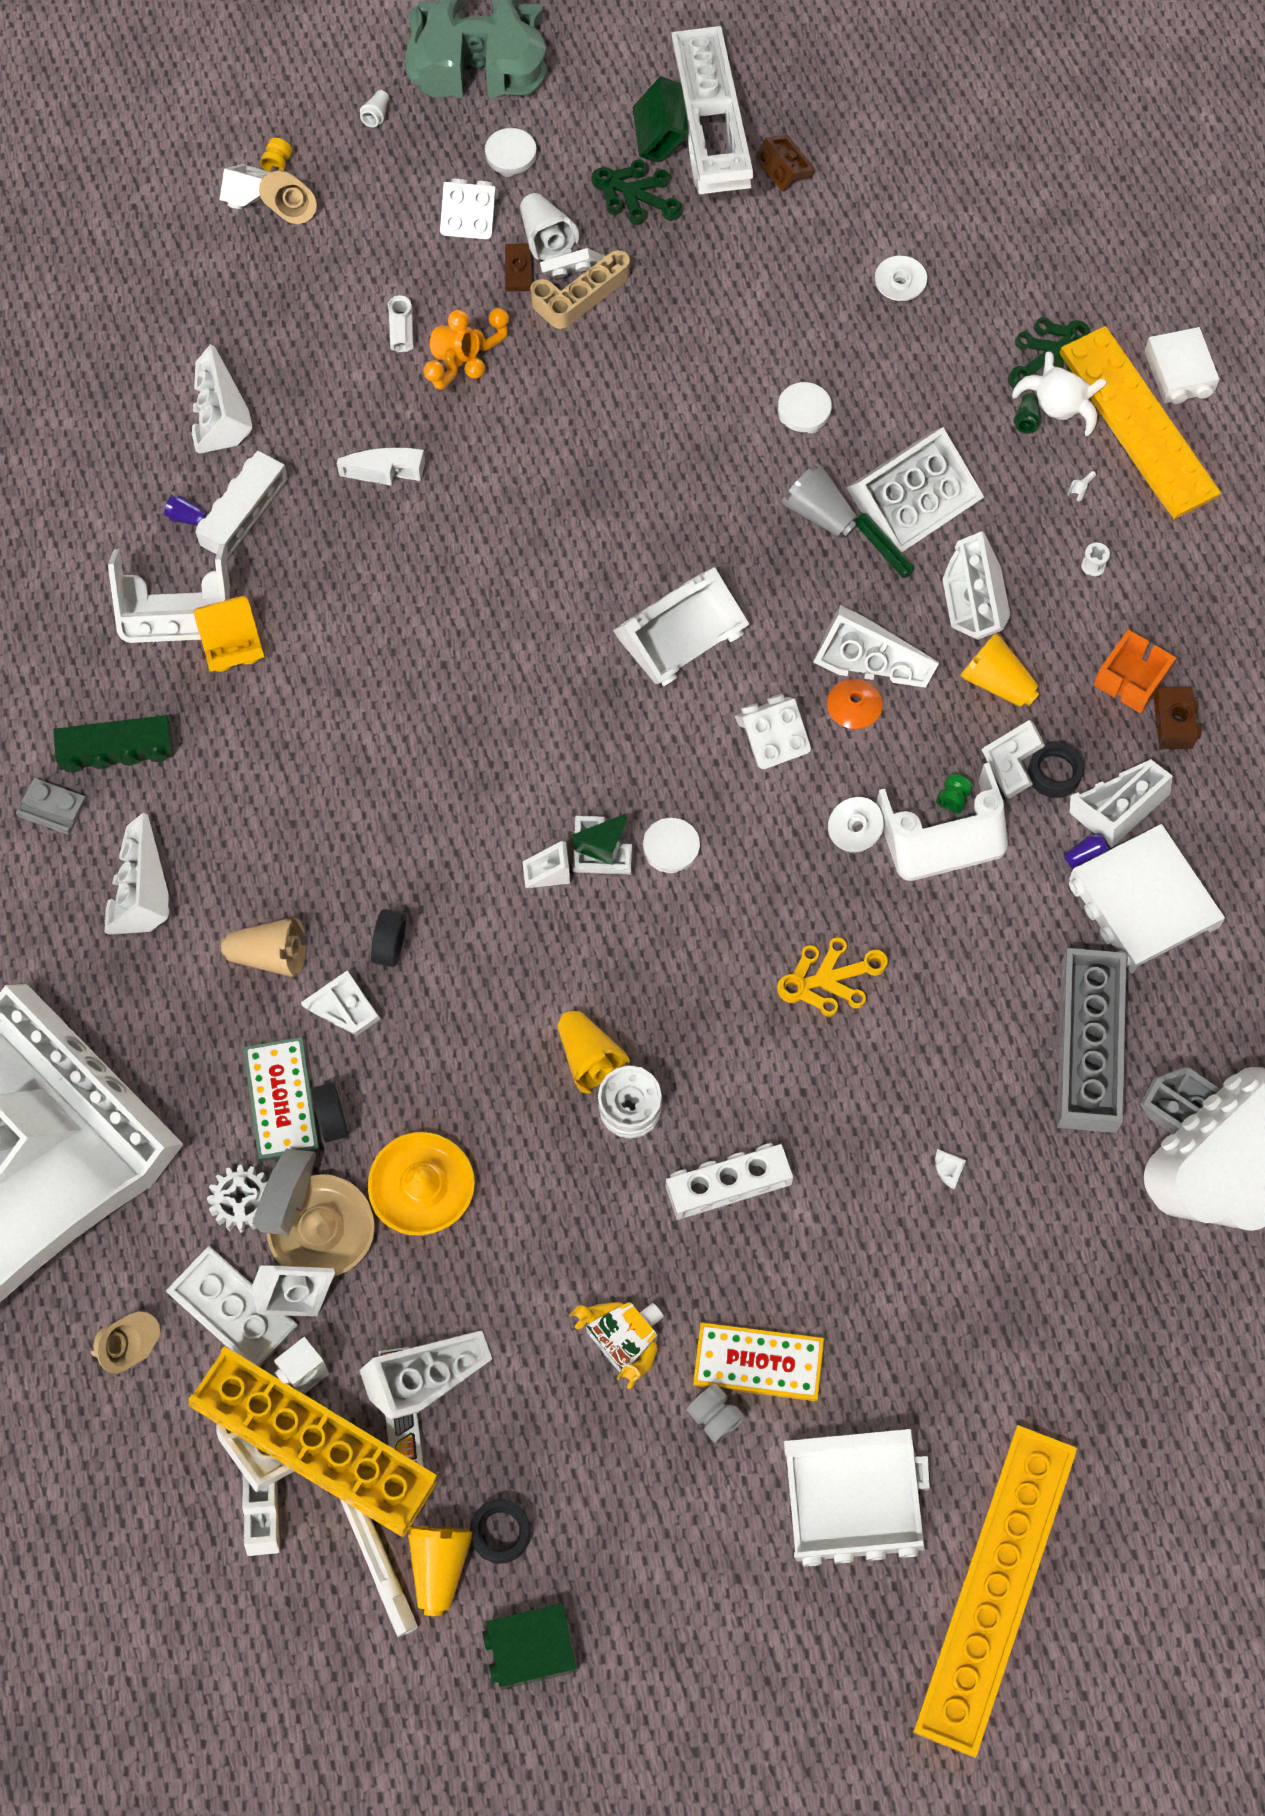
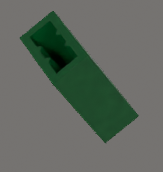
(660, 119)
(529, 1647)

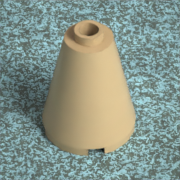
(268, 947)

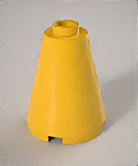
(1001, 673)
(588, 1050)
(437, 1565)

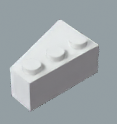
(1123, 802)

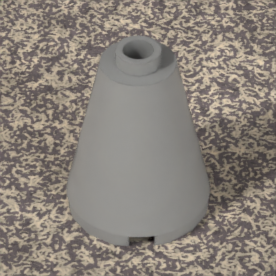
(821, 502)

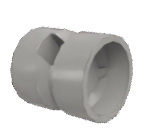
(713, 1411)

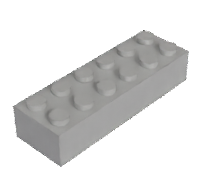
(1091, 1040)

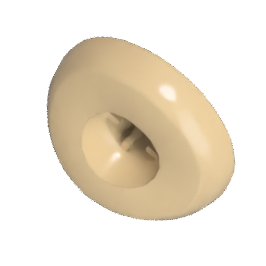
(330, 1228)

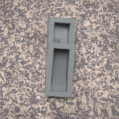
(284, 1192)

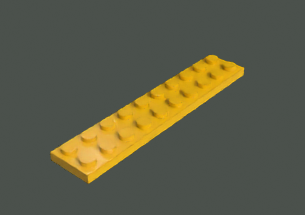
(995, 1592)

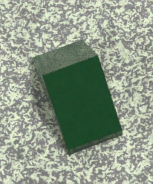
(602, 839)

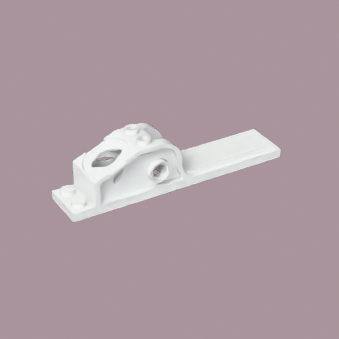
(711, 91)

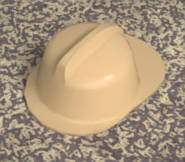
(288, 197)
(126, 1341)

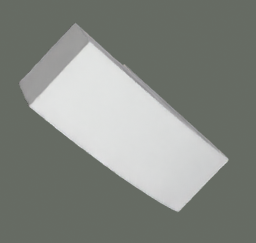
(383, 465)
(260, 1519)

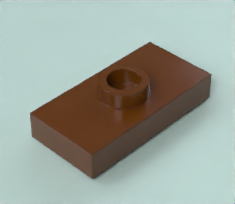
(518, 267)

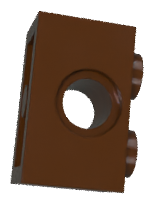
(1179, 703)

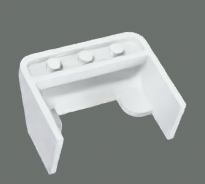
(162, 616)
(949, 845)

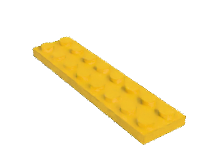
(1140, 423)

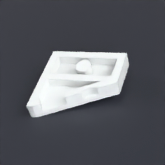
(570, 263)
(343, 1005)

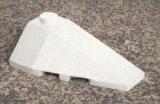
(223, 413)
(142, 889)

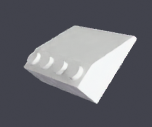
(917, 490)

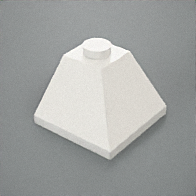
(241, 185)
(291, 1290)

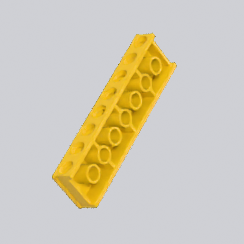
(313, 1441)

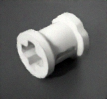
(1095, 558)

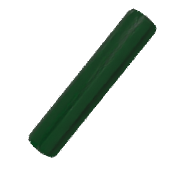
(884, 545)

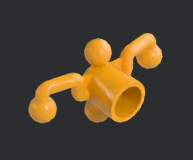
(461, 344)

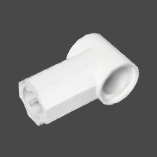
(400, 324)

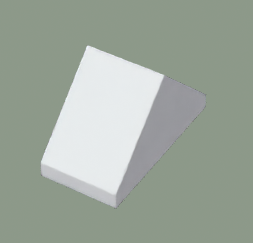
(547, 867)

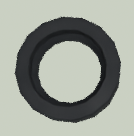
(1049, 788)
(388, 937)
(329, 1112)
(477, 1522)

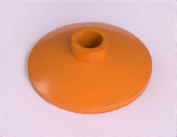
(853, 714)

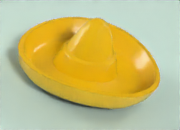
(420, 1183)

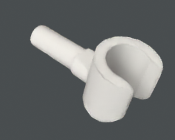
(1080, 486)

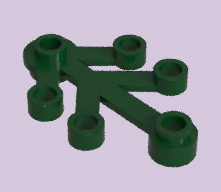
(635, 190)
(1069, 335)

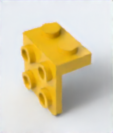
(228, 633)

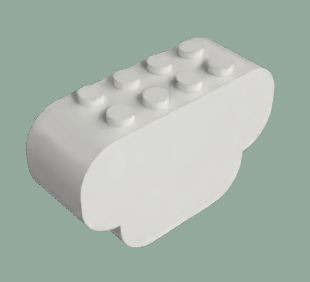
(1216, 1159)

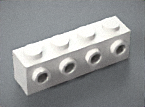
(241, 503)

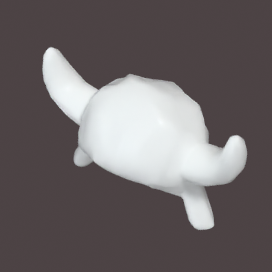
(1062, 393)

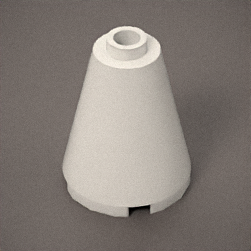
(547, 228)

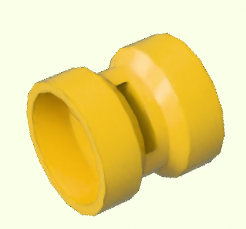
(277, 154)

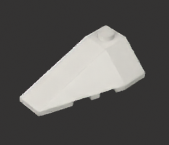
(865, 647)
(418, 1376)

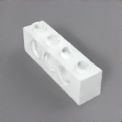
(688, 1203)

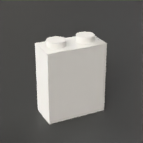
(1181, 365)

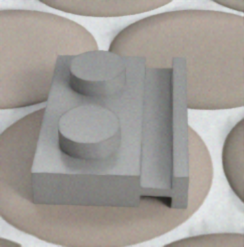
(51, 806)

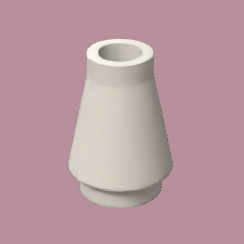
(374, 109)

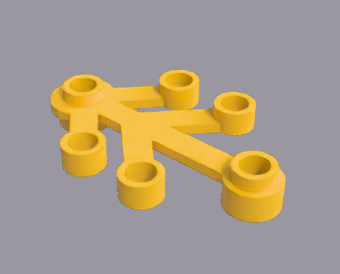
(828, 978)

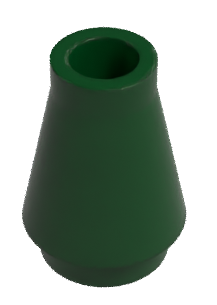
(1028, 417)

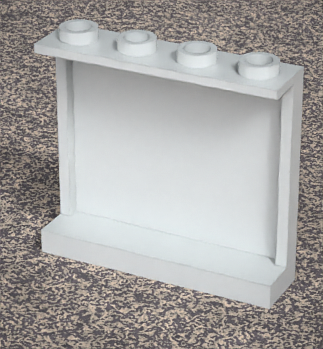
(1145, 897)
(854, 1497)

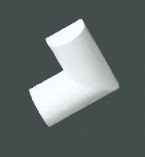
(587, 864)

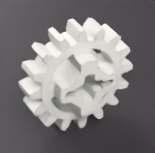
(228, 1197)

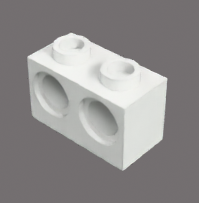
(301, 1366)

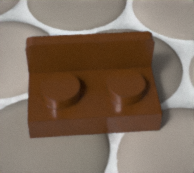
(783, 161)

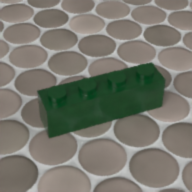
(113, 743)

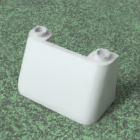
(682, 626)

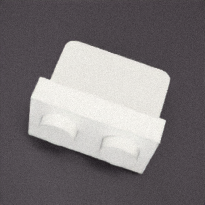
(468, 209)
(774, 731)

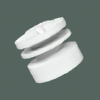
(640, 1088)

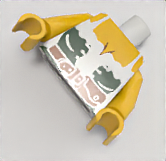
(622, 1335)

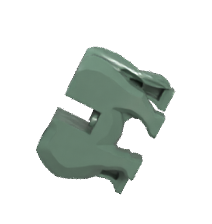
(502, 42)

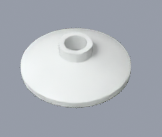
(900, 269)
(850, 814)

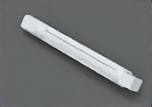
(382, 1571)

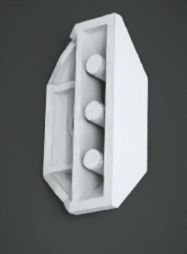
(975, 589)

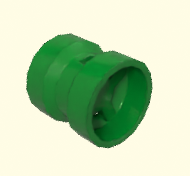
(954, 794)

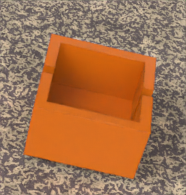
(1130, 676)

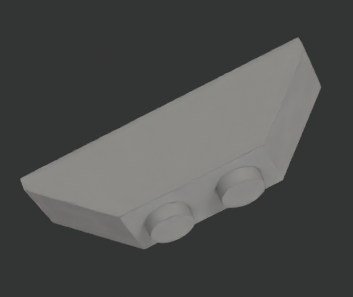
(1176, 1097)

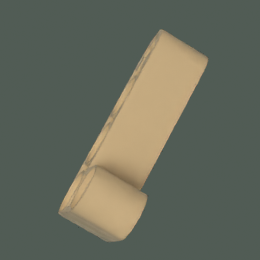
(581, 293)

